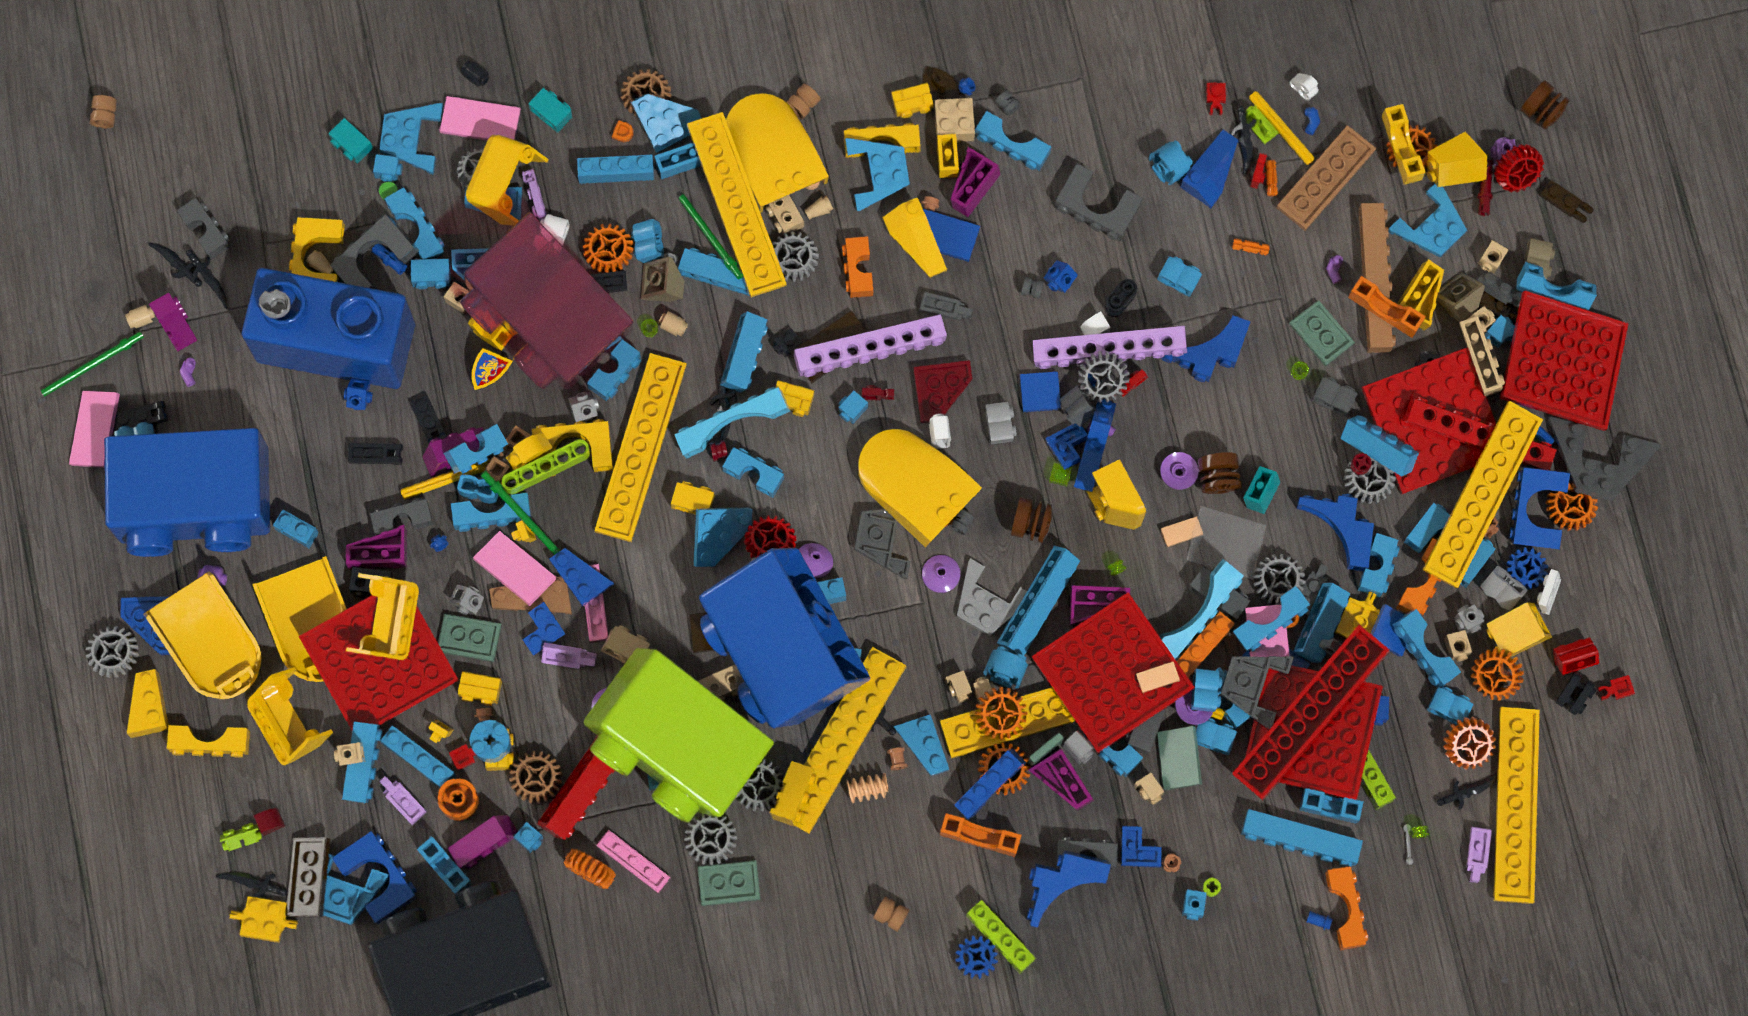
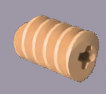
(867, 788)

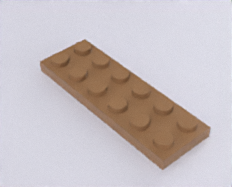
(1326, 178)

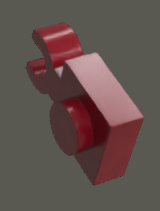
(873, 393)

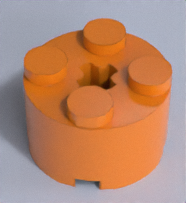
(458, 788)

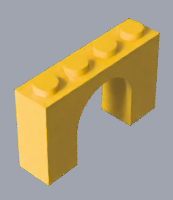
(311, 232)
(595, 434)

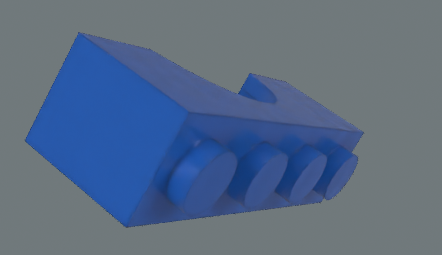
(989, 783)

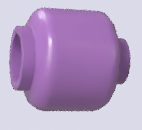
(217, 571)

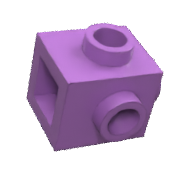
(1500, 147)

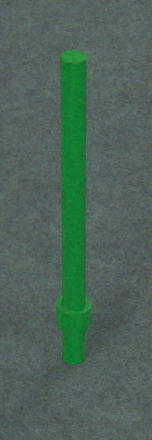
(729, 262)
(124, 344)
(497, 488)

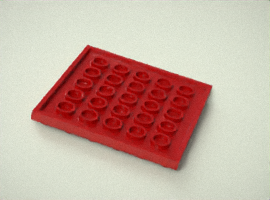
(1564, 360)
(1443, 381)
(1097, 670)
(374, 686)
(1339, 753)

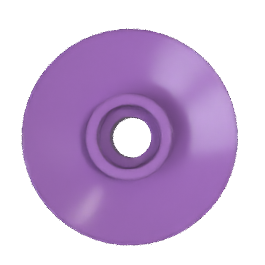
(1182, 462)
(821, 566)
(937, 582)
(1189, 716)

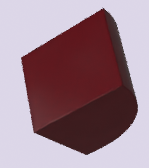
(269, 821)

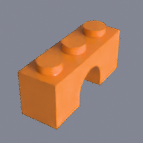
(859, 283)

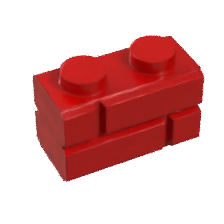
(1576, 656)

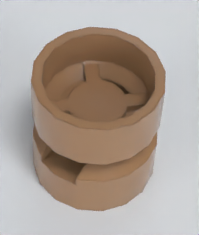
(804, 98)
(103, 108)
(890, 913)

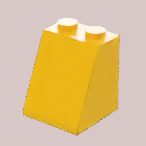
(1457, 162)
(1518, 629)

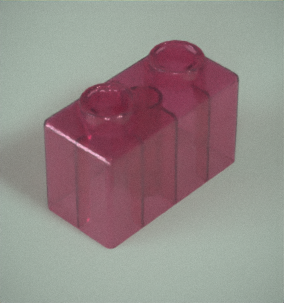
(545, 303)

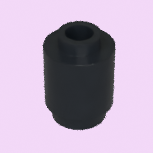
(475, 73)

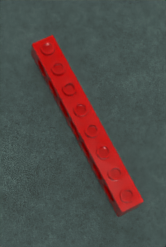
(1415, 416)

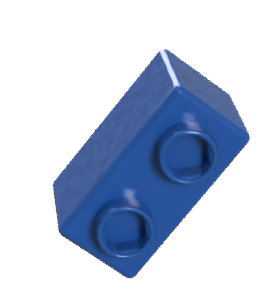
(331, 329)
(187, 489)
(781, 639)

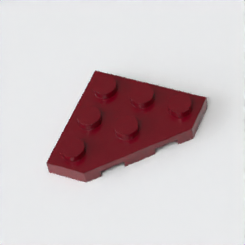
(940, 387)

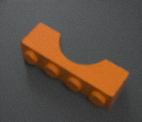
(1401, 317)
(1416, 597)
(1205, 643)
(970, 833)
(1341, 883)

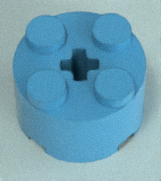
(1170, 162)
(1006, 667)
(483, 732)

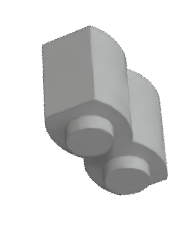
(999, 422)
(1503, 588)
(1078, 748)

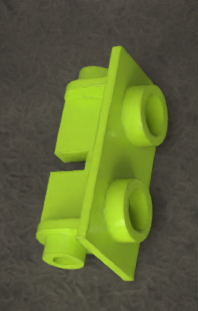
(1263, 127)
(247, 833)

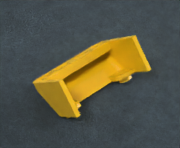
(494, 174)
(1116, 497)
(392, 618)
(279, 720)

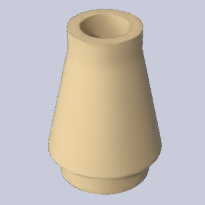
(819, 207)
(319, 262)

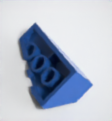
(1209, 173)

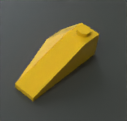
(912, 231)

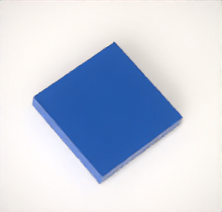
(1040, 391)
(1384, 630)

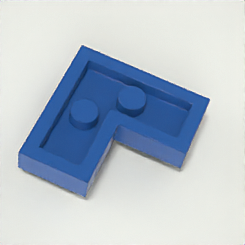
(1063, 444)
(547, 631)
(1135, 854)

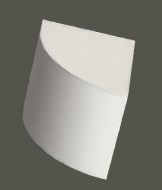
(1095, 325)

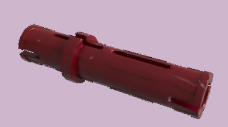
(1485, 191)

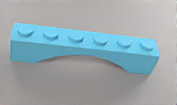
(696, 438)
(1222, 582)

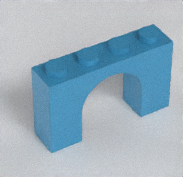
(1432, 524)

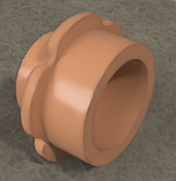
(930, 203)
(484, 713)
(1176, 862)

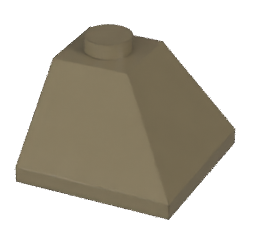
(662, 281)
(1461, 296)

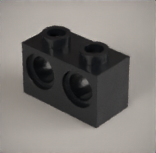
(360, 592)

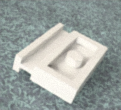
(1550, 590)

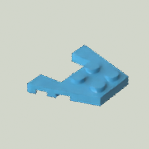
(402, 134)
(886, 167)
(1439, 230)
(347, 901)

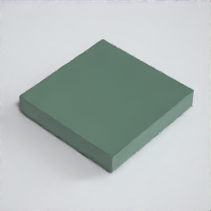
(1045, 750)

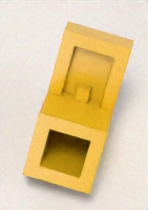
(497, 339)
(529, 450)

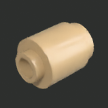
(140, 316)
(673, 324)

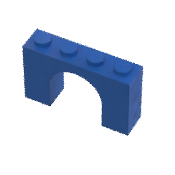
(1531, 481)
(369, 850)

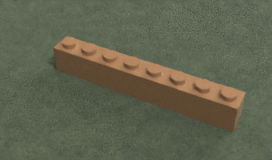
(1376, 270)

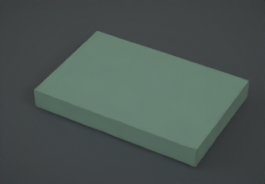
(1321, 333)
(469, 637)
(1179, 758)
(728, 883)

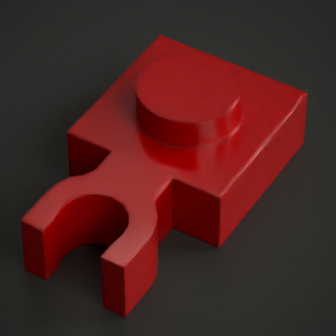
(1216, 94)
(1259, 175)
(1135, 380)
(1619, 687)
(462, 757)

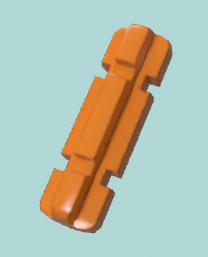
(1271, 178)
(1250, 246)

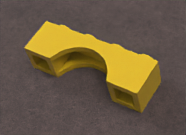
(904, 136)
(1407, 159)
(233, 742)

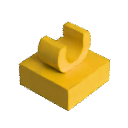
(523, 533)
(440, 730)

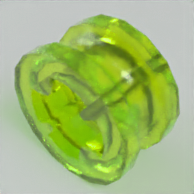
(654, 330)
(1304, 374)
(1117, 567)
(1419, 832)

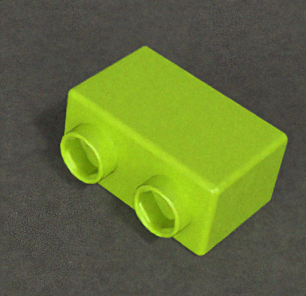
(675, 734)

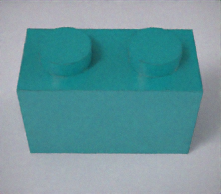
(550, 109)
(350, 140)
(1261, 490)

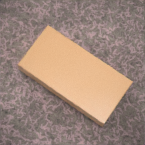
(1178, 532)
(1157, 677)

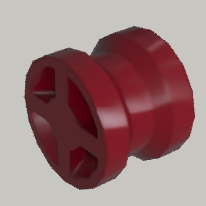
(718, 450)
(1362, 460)

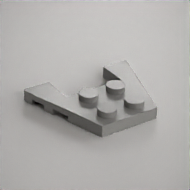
(981, 607)

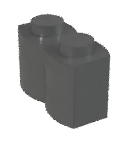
(1334, 396)
(1077, 406)

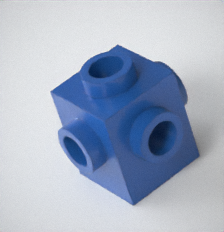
(1060, 276)
(358, 394)

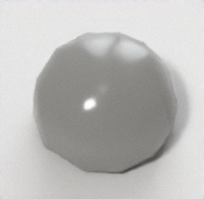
(274, 303)

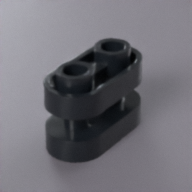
(1120, 298)
(1587, 691)

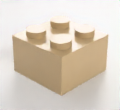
(955, 117)
(621, 643)

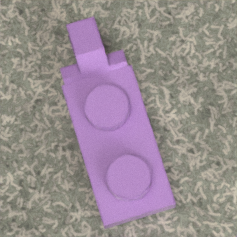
(534, 193)
(567, 656)
(402, 800)
(1478, 852)

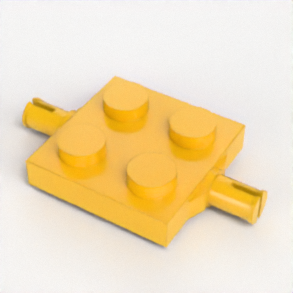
(1356, 614)
(263, 919)

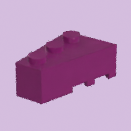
(974, 182)
(172, 318)
(434, 454)
(380, 551)
(1089, 600)
(1063, 779)
(483, 841)

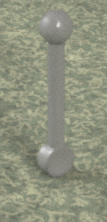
(1406, 829)

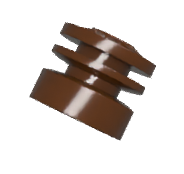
(1545, 105)
(1219, 473)
(1031, 519)

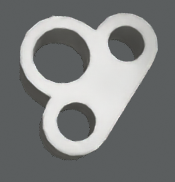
(1305, 85)

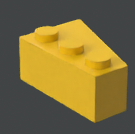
(1423, 291)
(147, 705)
(793, 794)

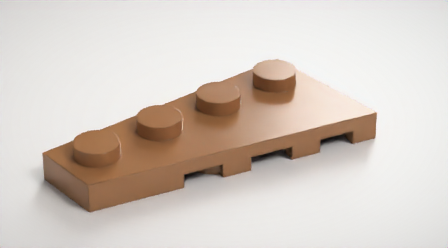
(555, 597)

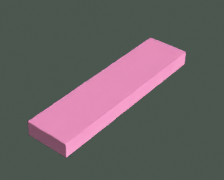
(596, 616)
(633, 861)

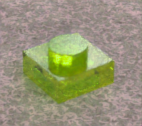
(1059, 475)

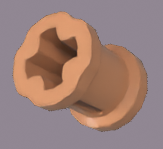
(897, 758)

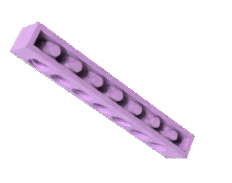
(933, 325)
(1118, 339)

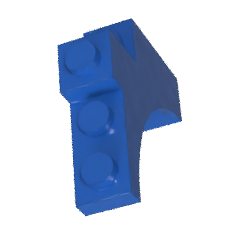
(1221, 349)
(1095, 445)
(1340, 516)
(1072, 871)

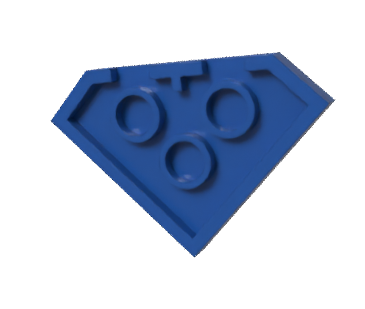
(132, 613)

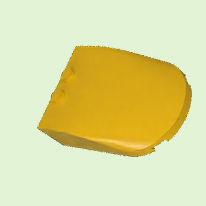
(773, 148)
(914, 482)
(296, 605)
(207, 638)

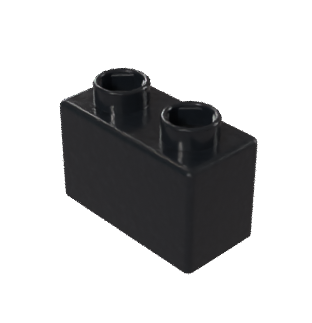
(460, 959)

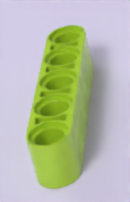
(539, 474)

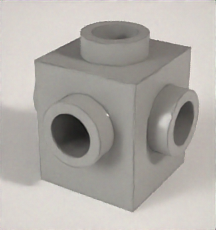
(583, 406)
(466, 599)
(1464, 623)

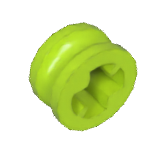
(1215, 883)

